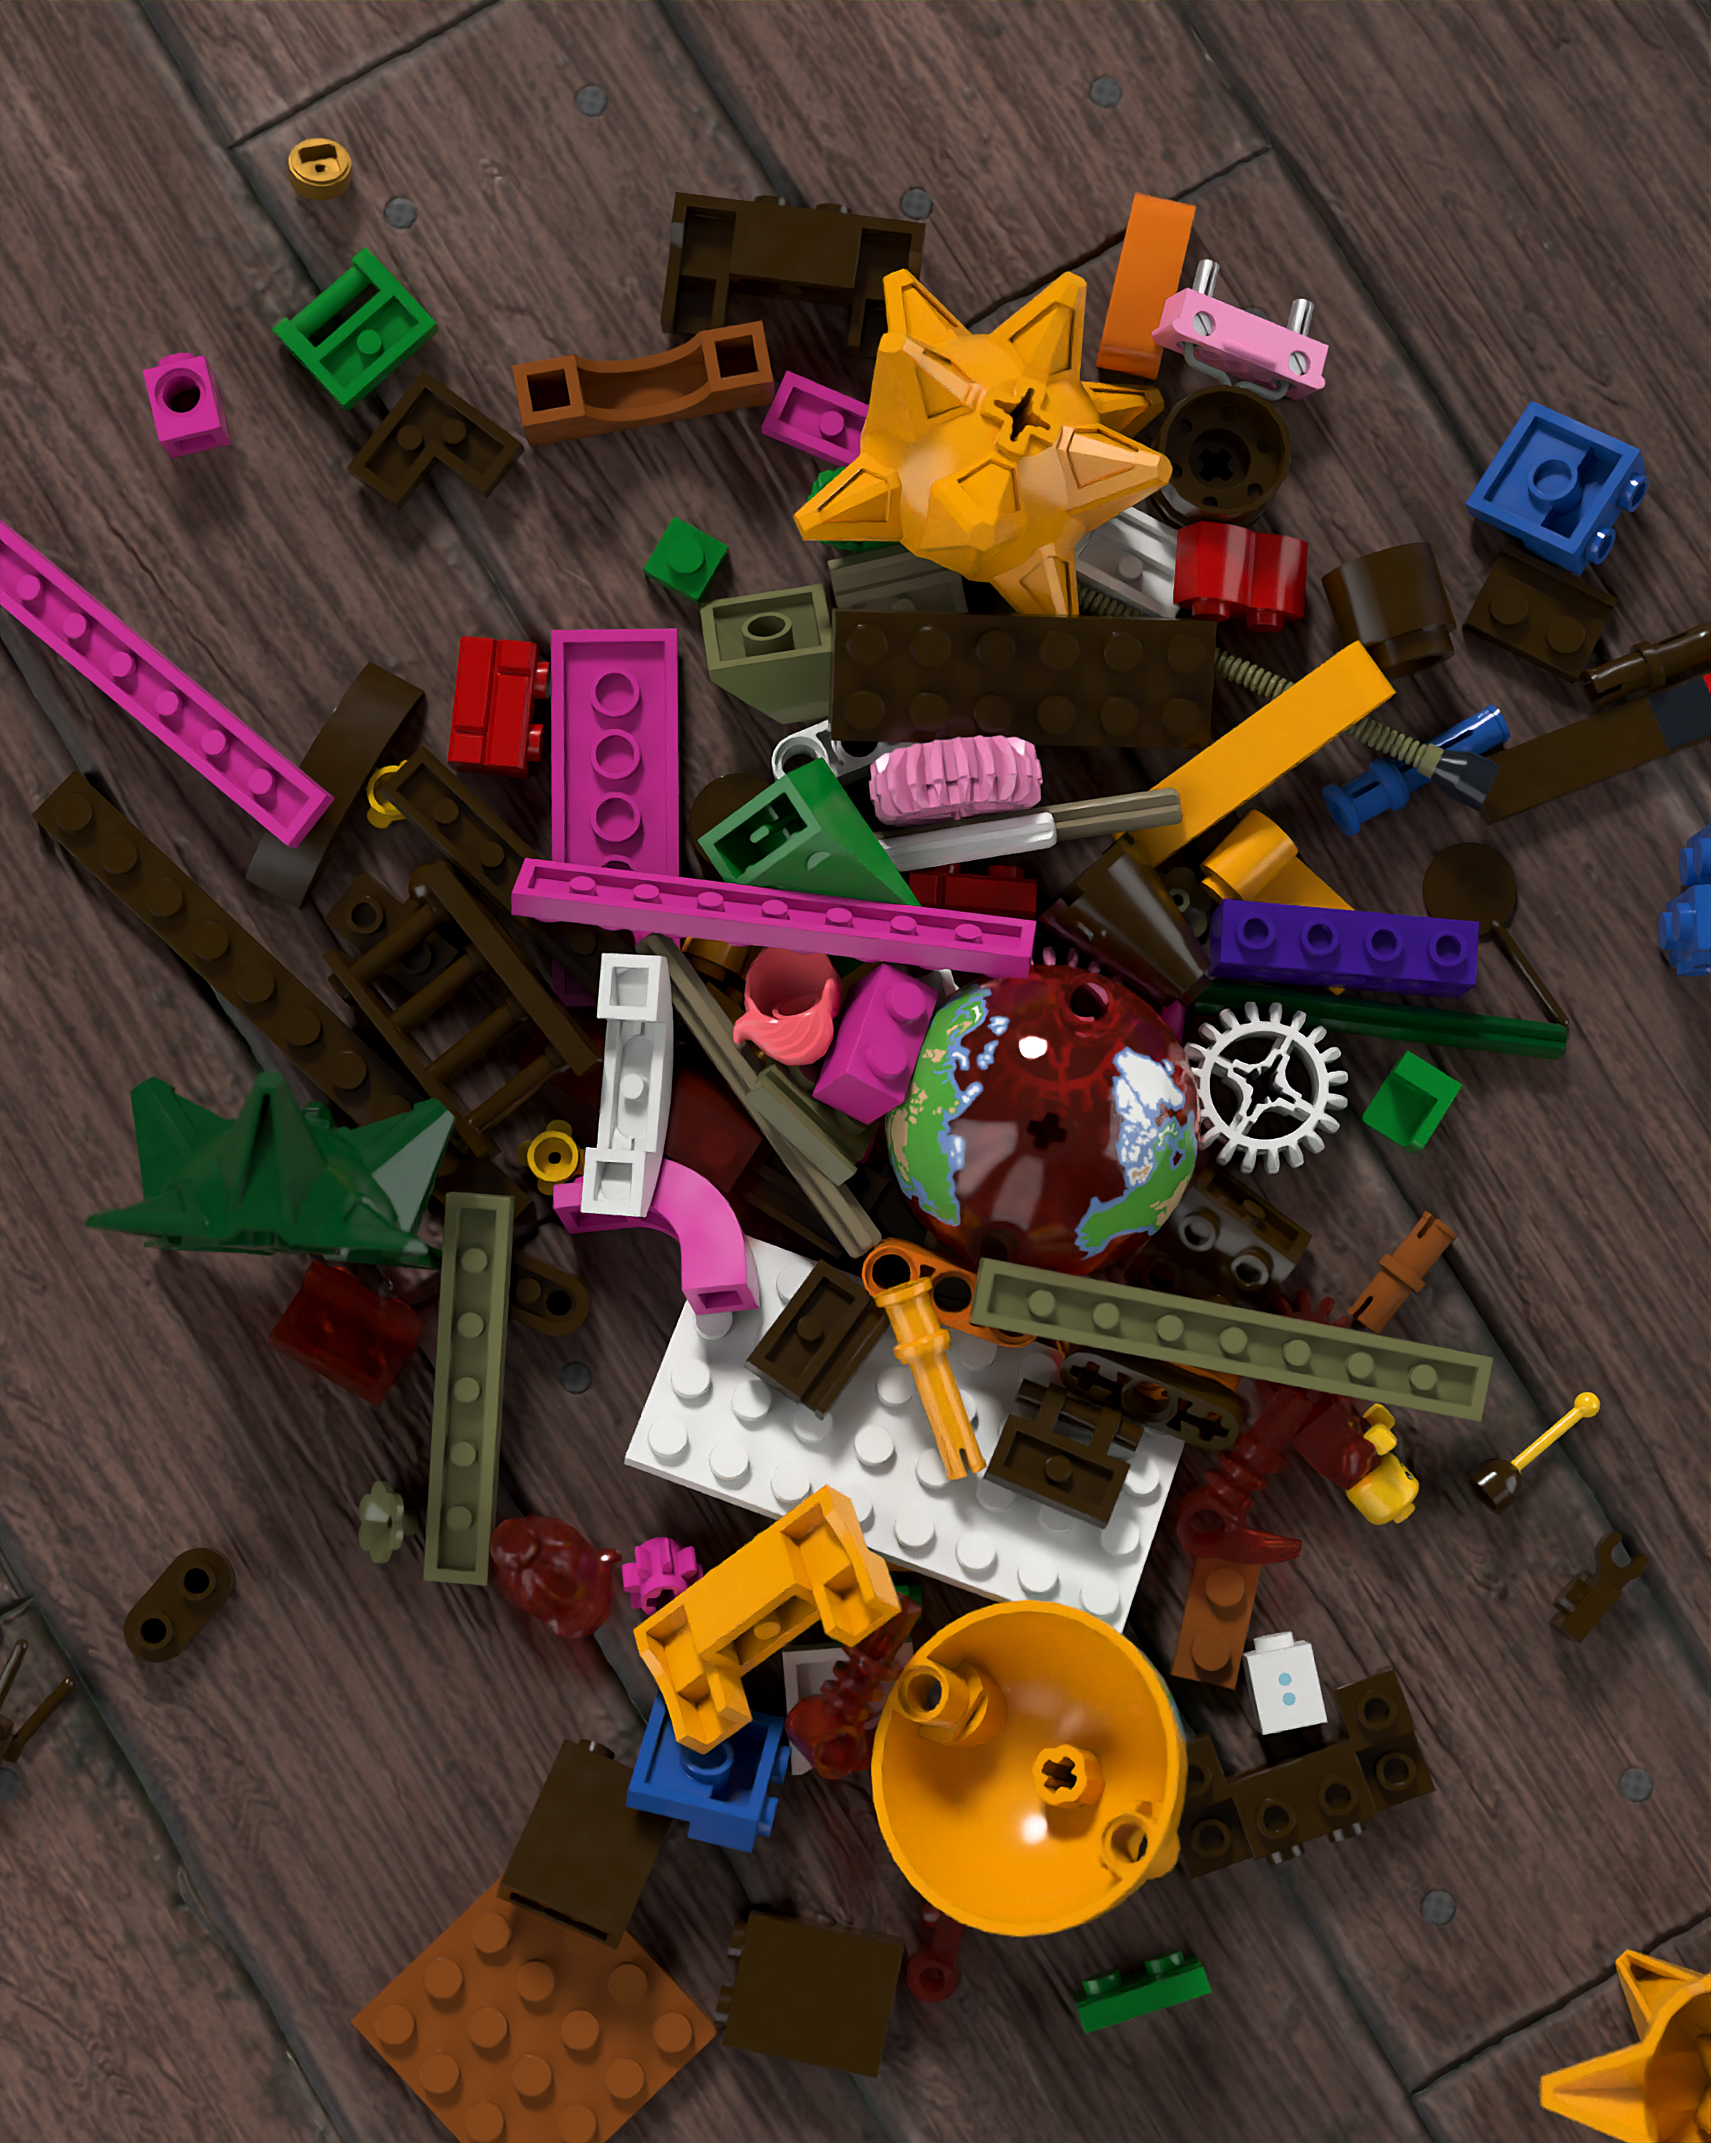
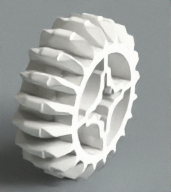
(1288, 1100)

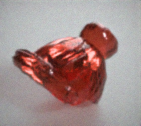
(554, 1573)

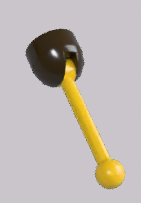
(1499, 1482)

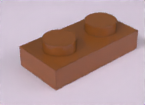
(1215, 1621)

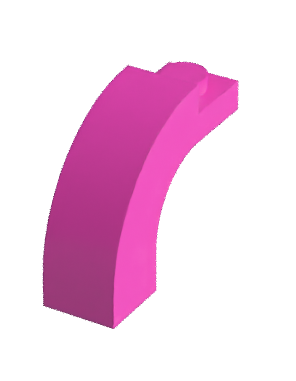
(715, 1253)

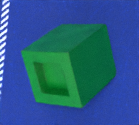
(1410, 1102)

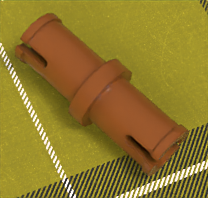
(1401, 1273)

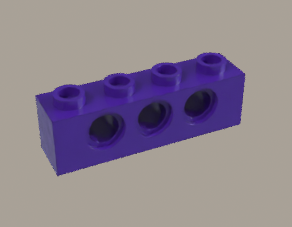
(1343, 949)

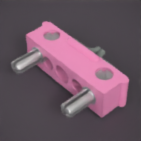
(1242, 343)

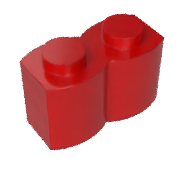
(1240, 575)

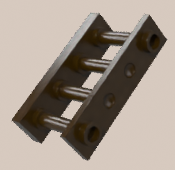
(488, 951)

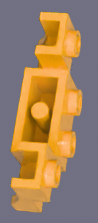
(757, 1602)

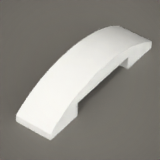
(635, 1085)

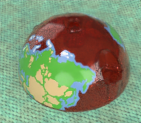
(1008, 1057)

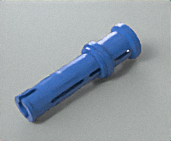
(1391, 781)

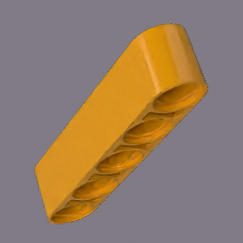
(1267, 747)

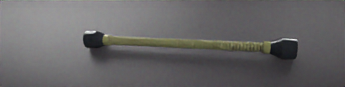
(1458, 774)

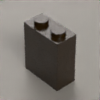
(583, 1847)
(810, 1991)

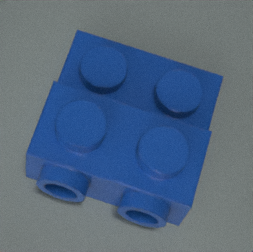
(1560, 488)
(1687, 919)
(717, 1791)

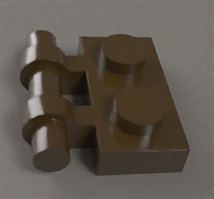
(1056, 1468)

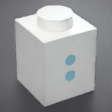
(1283, 1684)

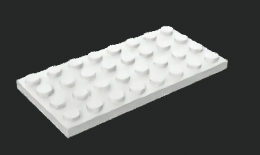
(756, 1448)

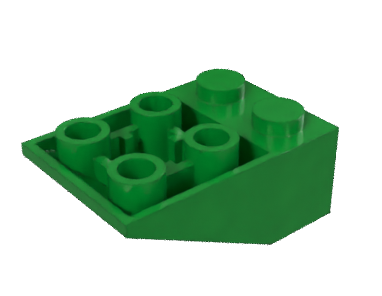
(806, 840)

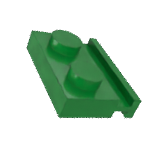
(1164, 1982)

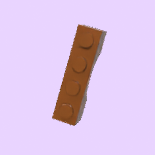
(588, 397)

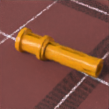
(923, 1347)

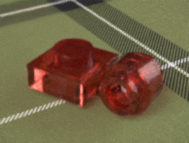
(938, 1954)

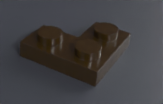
(429, 428)

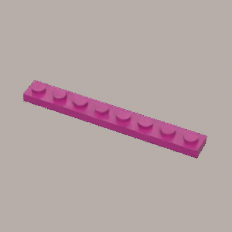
(157, 692)
(774, 918)

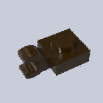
(1587, 1601)

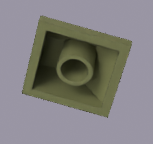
(772, 651)

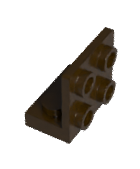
(1220, 1245)

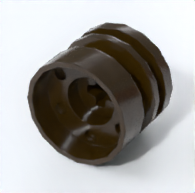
(1238, 437)

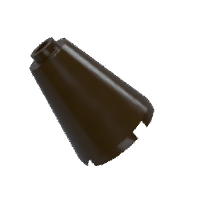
(1131, 925)

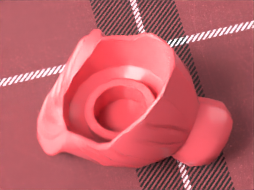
(790, 1005)

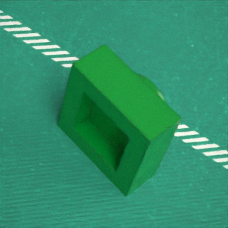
(686, 560)

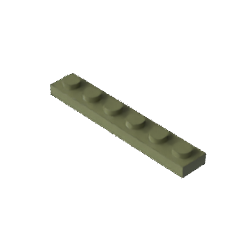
(469, 1388)

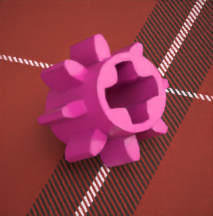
(660, 1573)

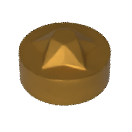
(319, 169)

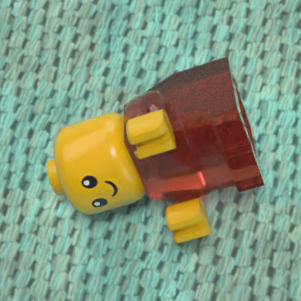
(1358, 1457)

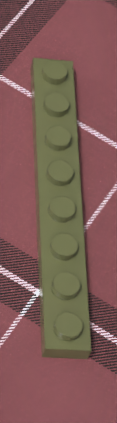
(1230, 1339)

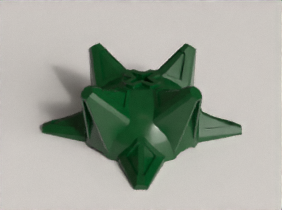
(282, 1178)

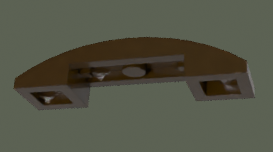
(341, 762)

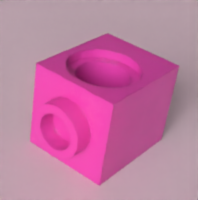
(193, 430)

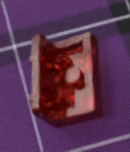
(348, 1332)

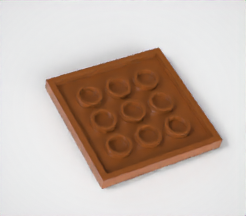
(533, 2028)

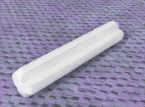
(971, 842)

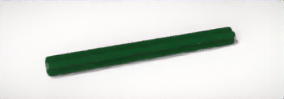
(1390, 1020)

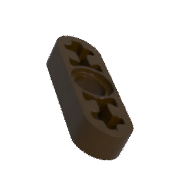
(1187, 1425)

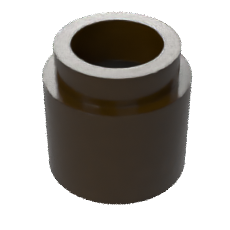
(1393, 608)

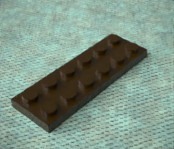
(1021, 678)

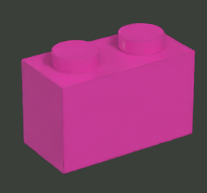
(876, 1044)

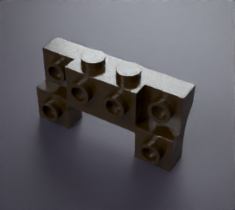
(783, 254)
(1308, 1791)

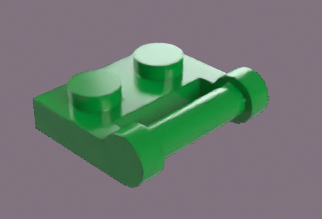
(365, 345)

